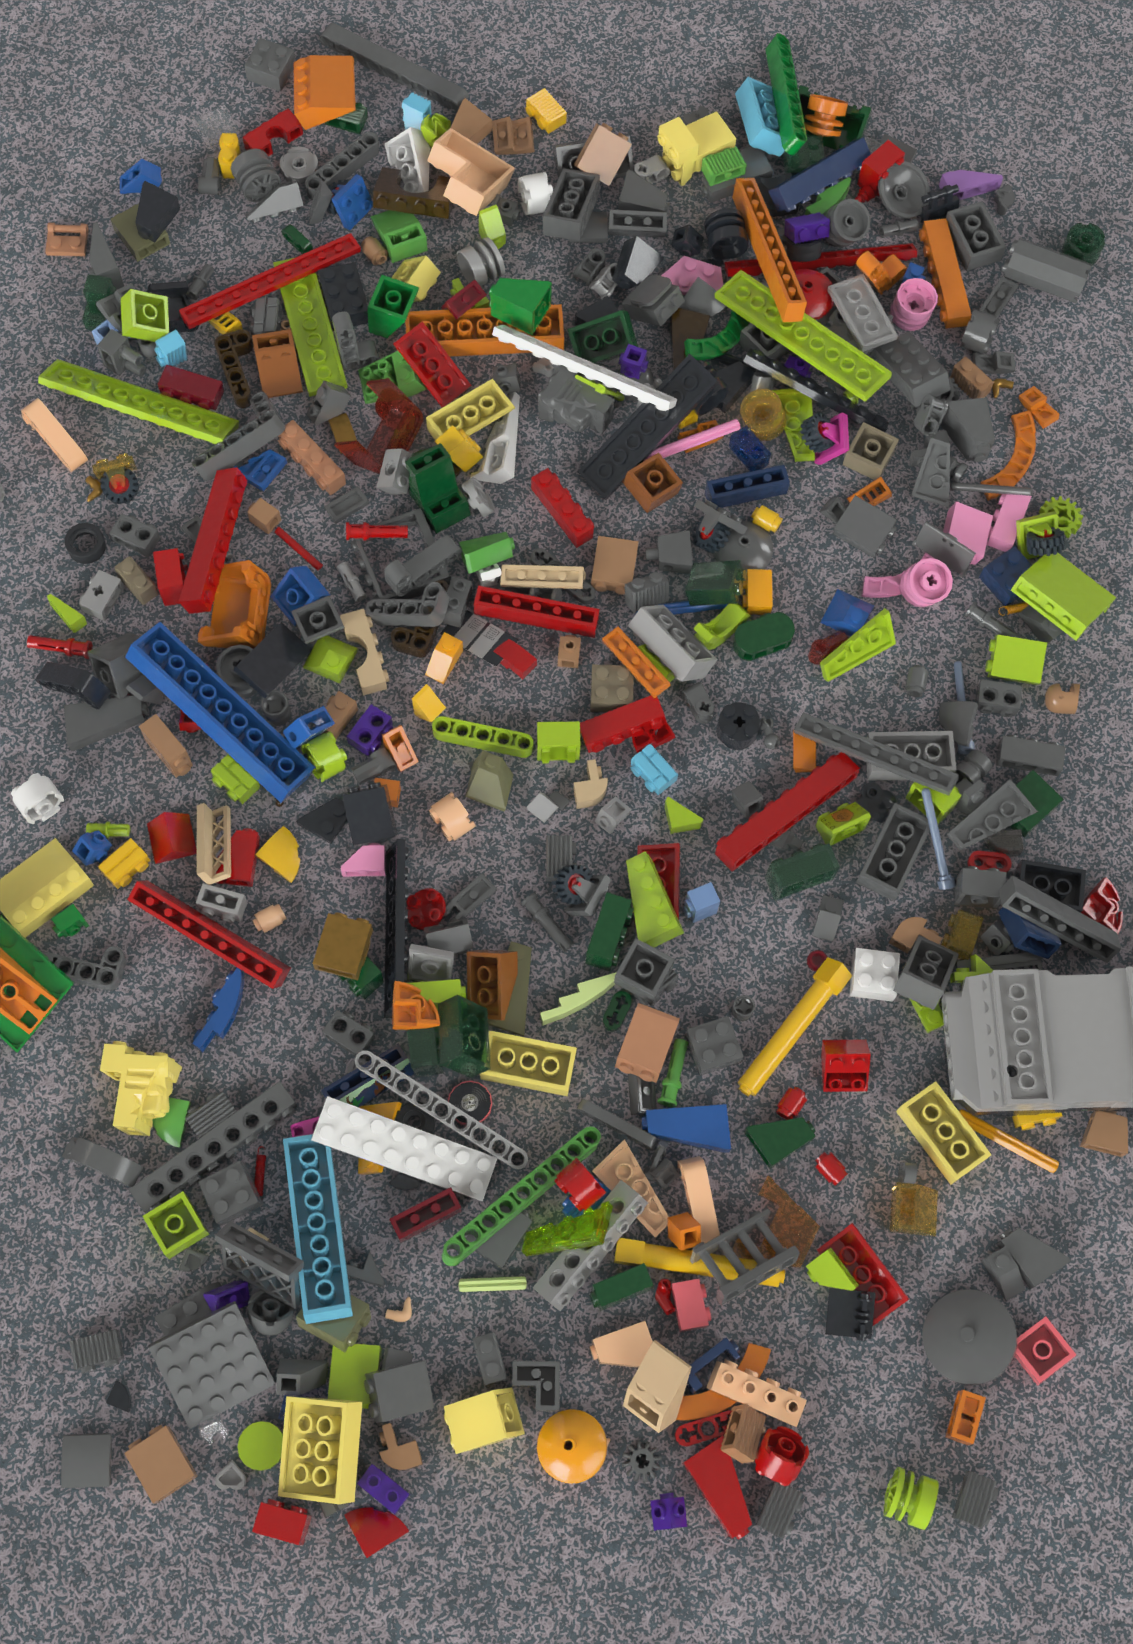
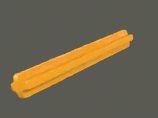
(1010, 1142)

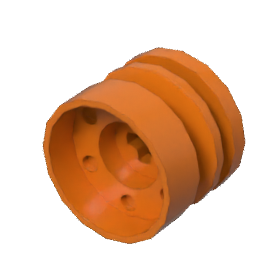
(825, 115)

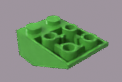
(400, 234)
(395, 369)

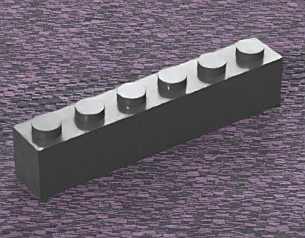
(1059, 919)

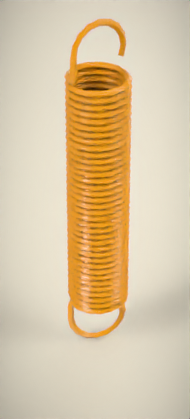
(1015, 608)

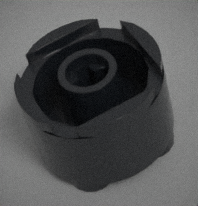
(729, 719)

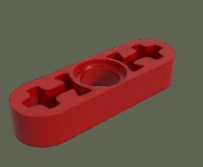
(689, 1427)

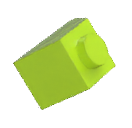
(491, 225)
(831, 1272)

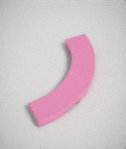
(884, 586)

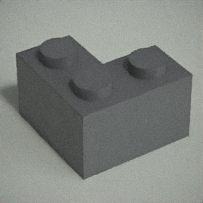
(543, 1377)

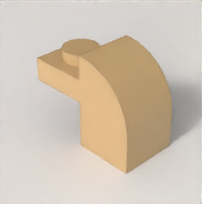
(592, 791)

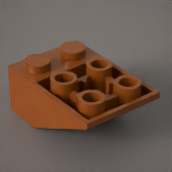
(277, 363)

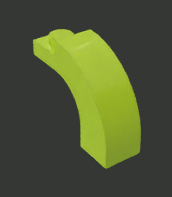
(721, 627)

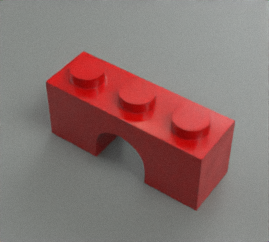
(282, 125)

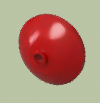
(817, 296)

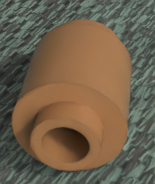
(374, 250)

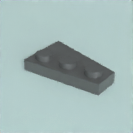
(934, 474)

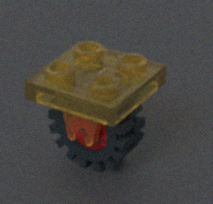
(117, 478)

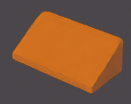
(803, 754)

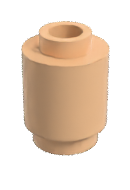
(269, 918)

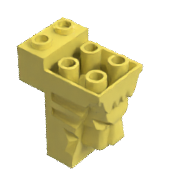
(689, 144)
(143, 1086)

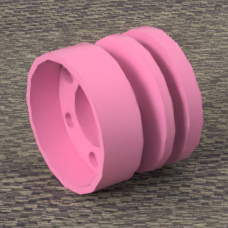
(913, 304)

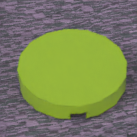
(260, 1445)

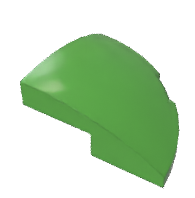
(172, 1125)

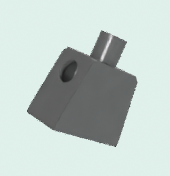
(672, 552)

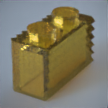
(962, 933)

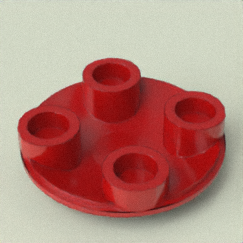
(425, 908)

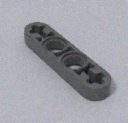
(555, 562)
(617, 1124)

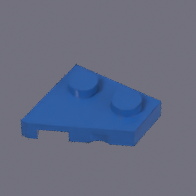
(263, 469)

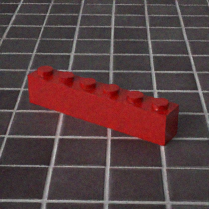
(536, 611)

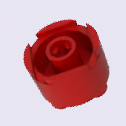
(580, 1184)
(781, 1455)

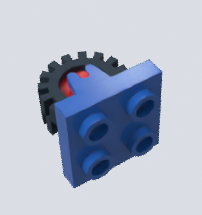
(350, 201)

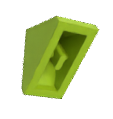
(680, 818)

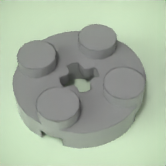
(298, 155)
(478, 498)

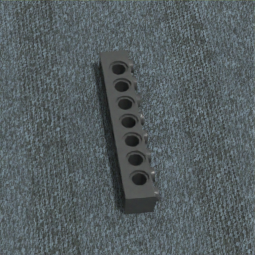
(201, 1148)

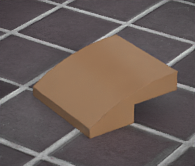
(513, 136)

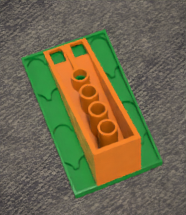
(28, 986)

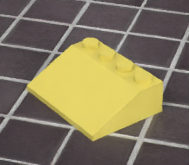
(41, 887)
(320, 1449)

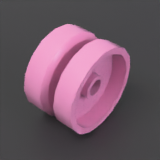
(926, 582)

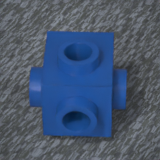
(92, 848)

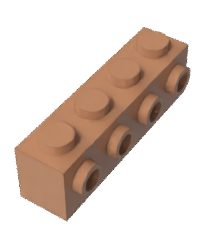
(312, 458)

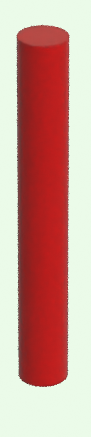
(298, 548)

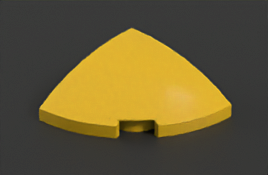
(281, 854)

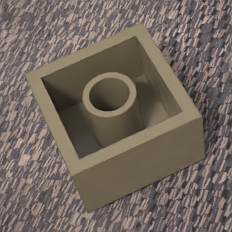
(870, 451)
(610, 687)

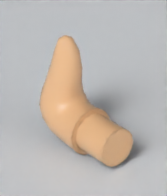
(401, 1316)

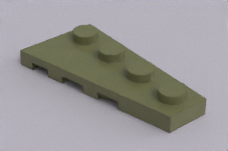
(516, 1012)

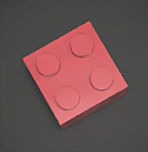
(1042, 1351)

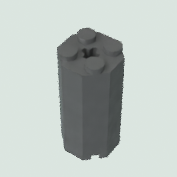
(1046, 269)

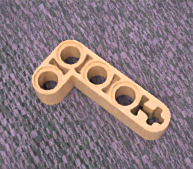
(53, 434)
(699, 1196)

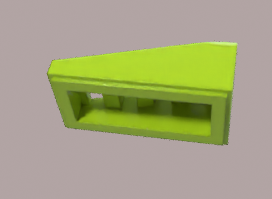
(70, 616)

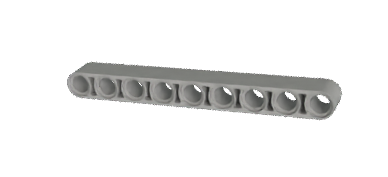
(452, 1111)

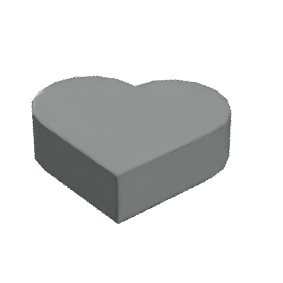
(231, 1477)

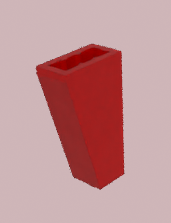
(718, 1482)

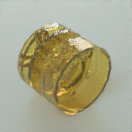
(761, 405)

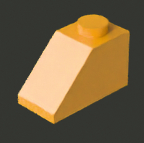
(444, 658)

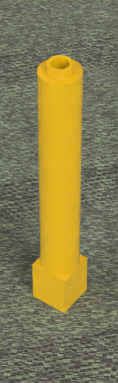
(829, 980)
(668, 1258)

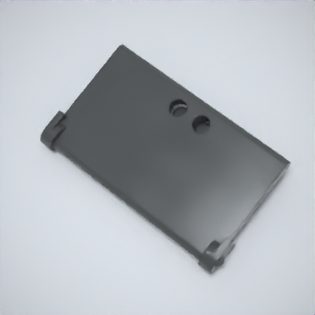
(953, 555)

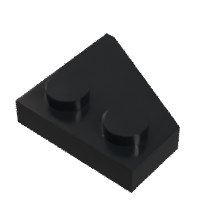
(325, 820)

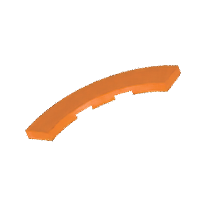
(1022, 454)
(711, 1402)

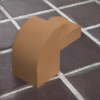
(908, 932)
(399, 1457)

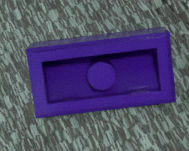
(225, 1294)

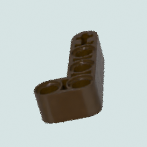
(234, 371)
(415, 637)

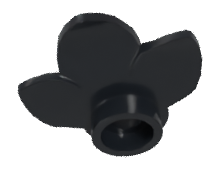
(876, 805)

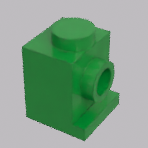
(68, 922)

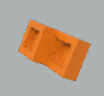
(1041, 411)

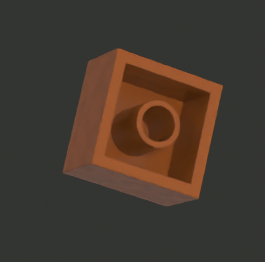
(652, 482)

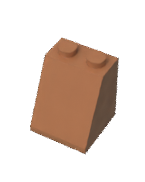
(647, 1043)

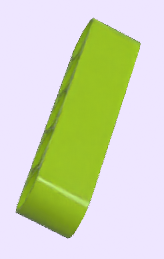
(474, 730)

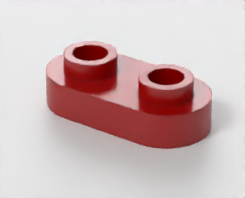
(989, 860)

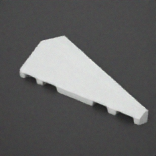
(500, 447)

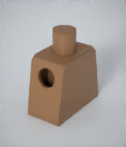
(1106, 1133)

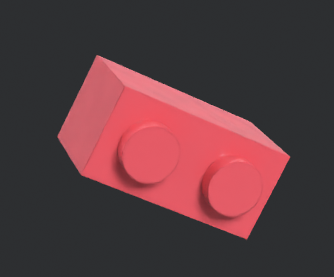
(690, 1305)

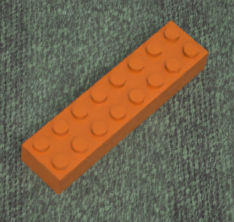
(473, 331)

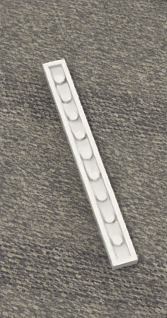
(592, 371)

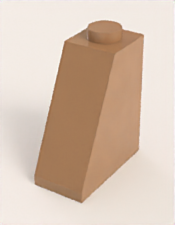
(472, 122)

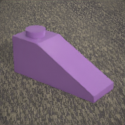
(971, 182)

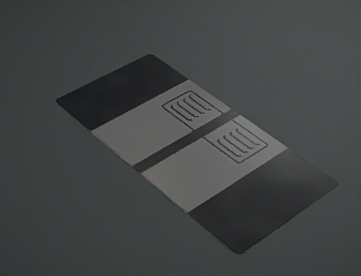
(479, 637)

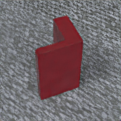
(464, 299)

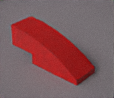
(516, 658)

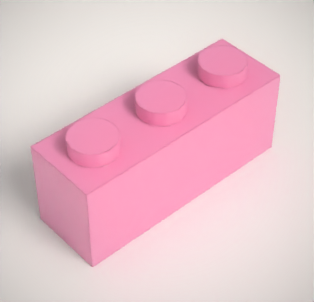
(1004, 531)

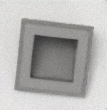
(542, 807)

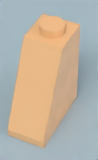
(623, 1347)

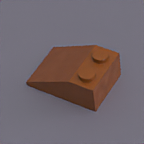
(491, 979)

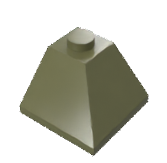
(490, 781)

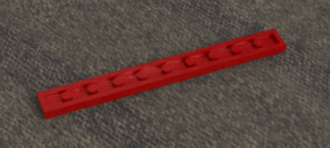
(829, 259)
(269, 281)

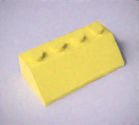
(471, 410)

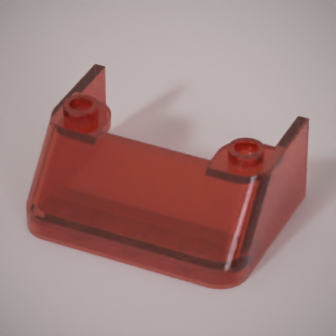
(396, 430)

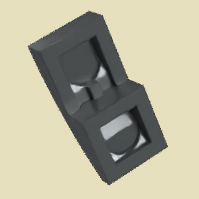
(997, 363)

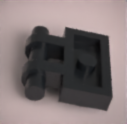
(939, 209)

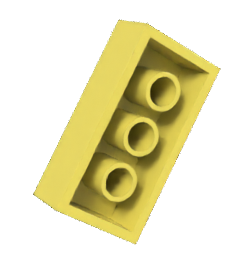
(530, 1063)
(943, 1132)

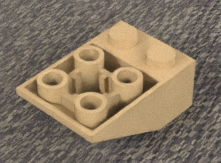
(658, 1387)

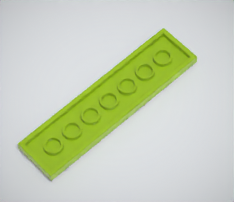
(312, 333)

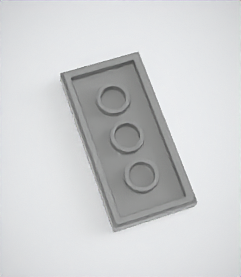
(862, 312)

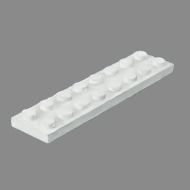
(404, 1148)

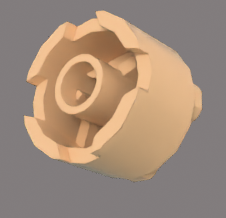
(452, 817)

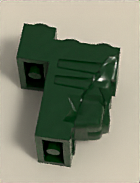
(435, 488)

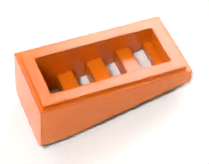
(886, 492)

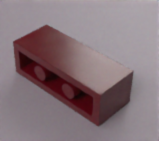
(191, 387)
(425, 1215)

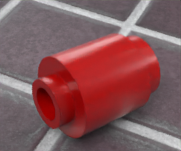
(791, 1103)
(830, 1168)

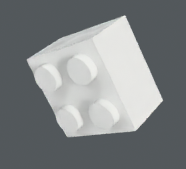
(874, 974)

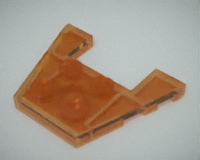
(790, 1226)

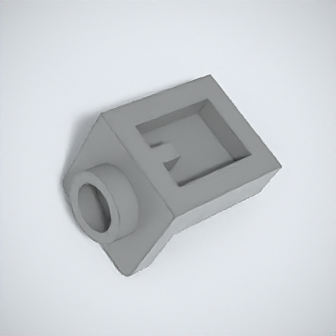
(612, 814)

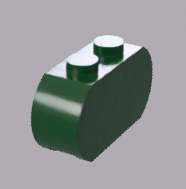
(763, 636)

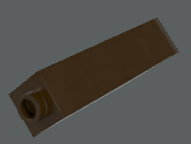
(683, 326)

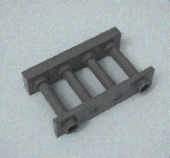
(747, 1278)

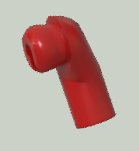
(663, 1295)

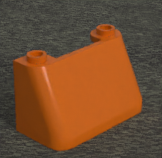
(238, 607)

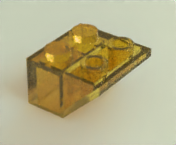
(913, 1209)

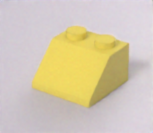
(418, 272)

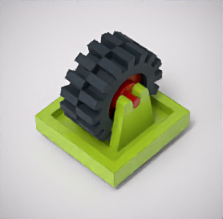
(1039, 535)

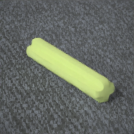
(492, 1284)

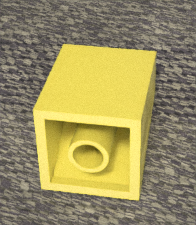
(483, 1420)

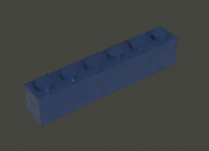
(819, 175)

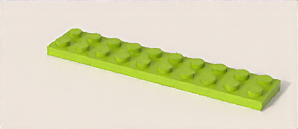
(805, 338)
(138, 401)

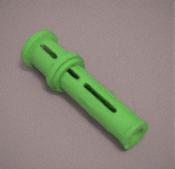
(672, 1083)

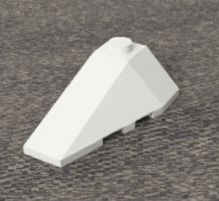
(410, 155)

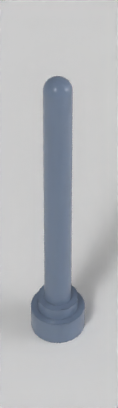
(960, 691)
(945, 880)

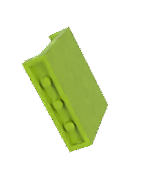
(1063, 594)

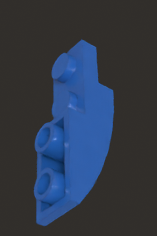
(227, 1004)

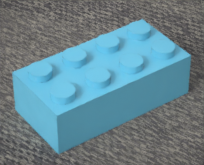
(759, 116)

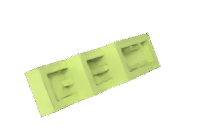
(587, 993)

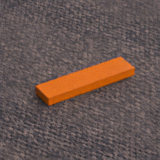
(636, 662)

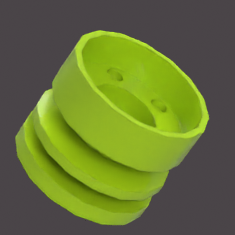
(912, 1498)

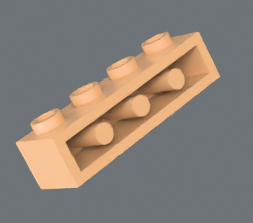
(758, 1394)

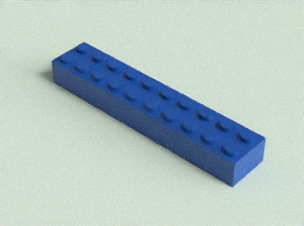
(219, 711)

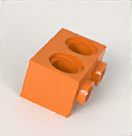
(965, 1417)

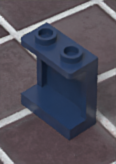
(725, 1346)

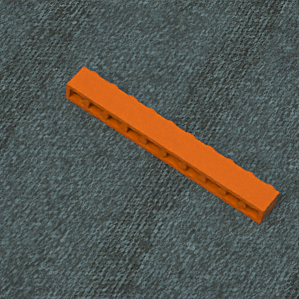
(769, 250)

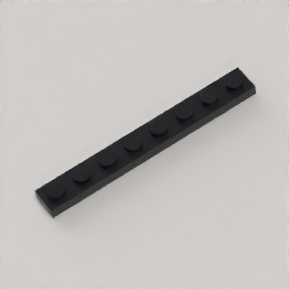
(813, 390)

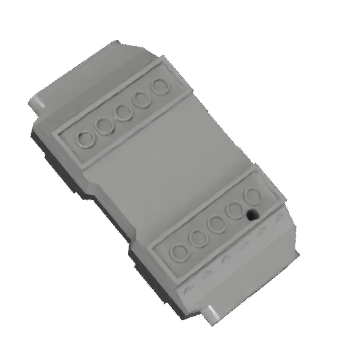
(1040, 1042)

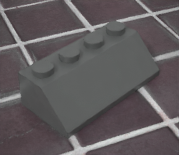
(567, 154)

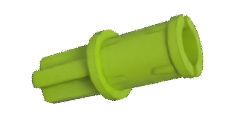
(109, 829)

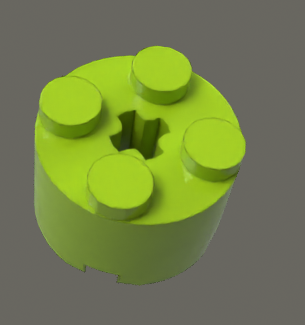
(325, 756)

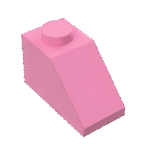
(367, 861)

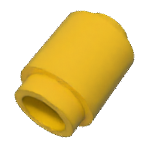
(766, 518)

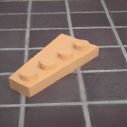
(623, 1166)

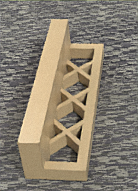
(542, 576)
(208, 845)

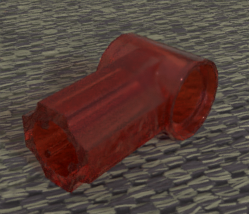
(826, 646)

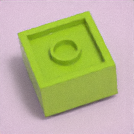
(558, 741)

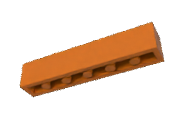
(945, 273)

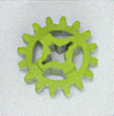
(1066, 513)

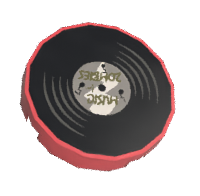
(472, 1099)

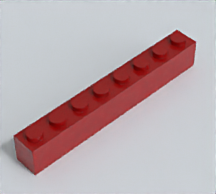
(213, 541)
(786, 811)
(209, 934)

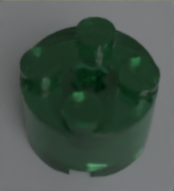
(1084, 242)

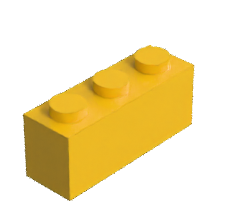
(461, 447)

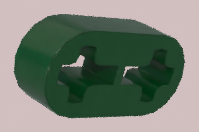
(297, 239)
(621, 1013)

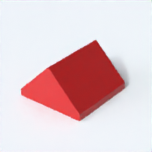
(171, 837)

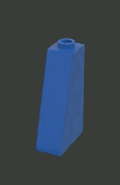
(693, 1126)

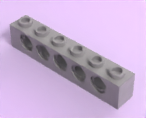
(565, 1268)

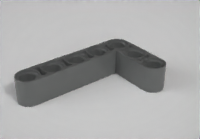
(243, 441)

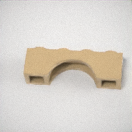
(358, 630)

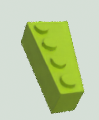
(653, 910)

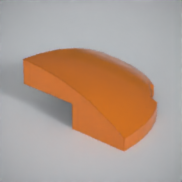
(412, 1009)

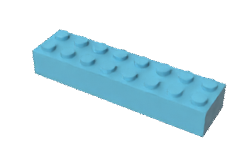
(317, 1230)

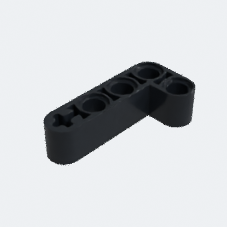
(74, 682)

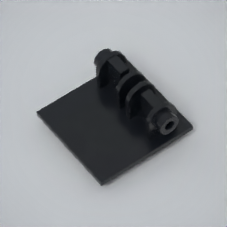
(850, 1313)

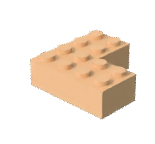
(473, 171)

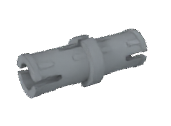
(351, 581)

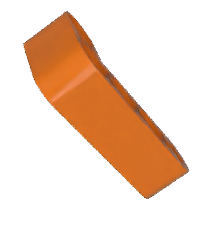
(880, 275)

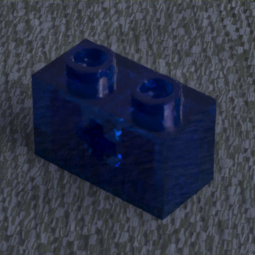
(749, 449)

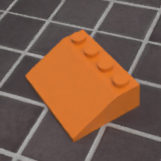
(323, 88)

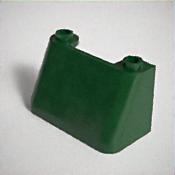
(853, 122)

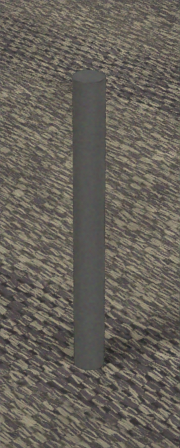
(992, 489)

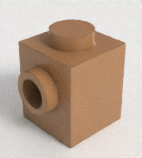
(264, 515)
(569, 651)

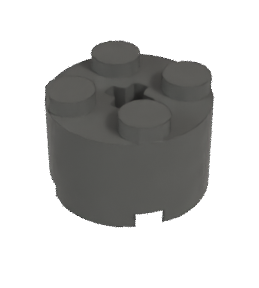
(978, 332)

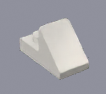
(489, 575)

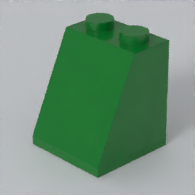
(520, 302)
(390, 305)

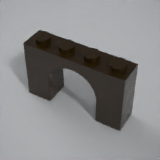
(390, 196)

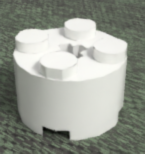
(534, 193)
(37, 798)

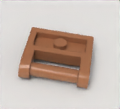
(66, 244)

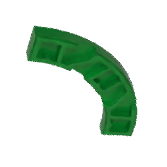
(721, 343)

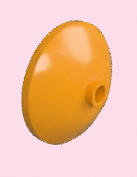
(587, 1451)

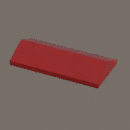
(432, 364)
(667, 863)
(867, 1270)

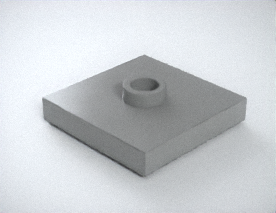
(429, 964)

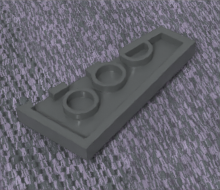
(995, 813)

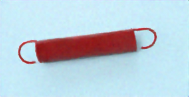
(260, 1172)

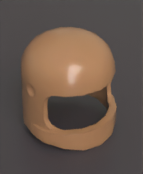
(1060, 701)

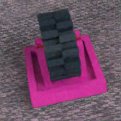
(826, 436)

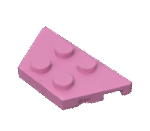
(688, 270)

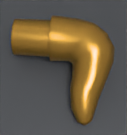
(1001, 383)
(96, 485)

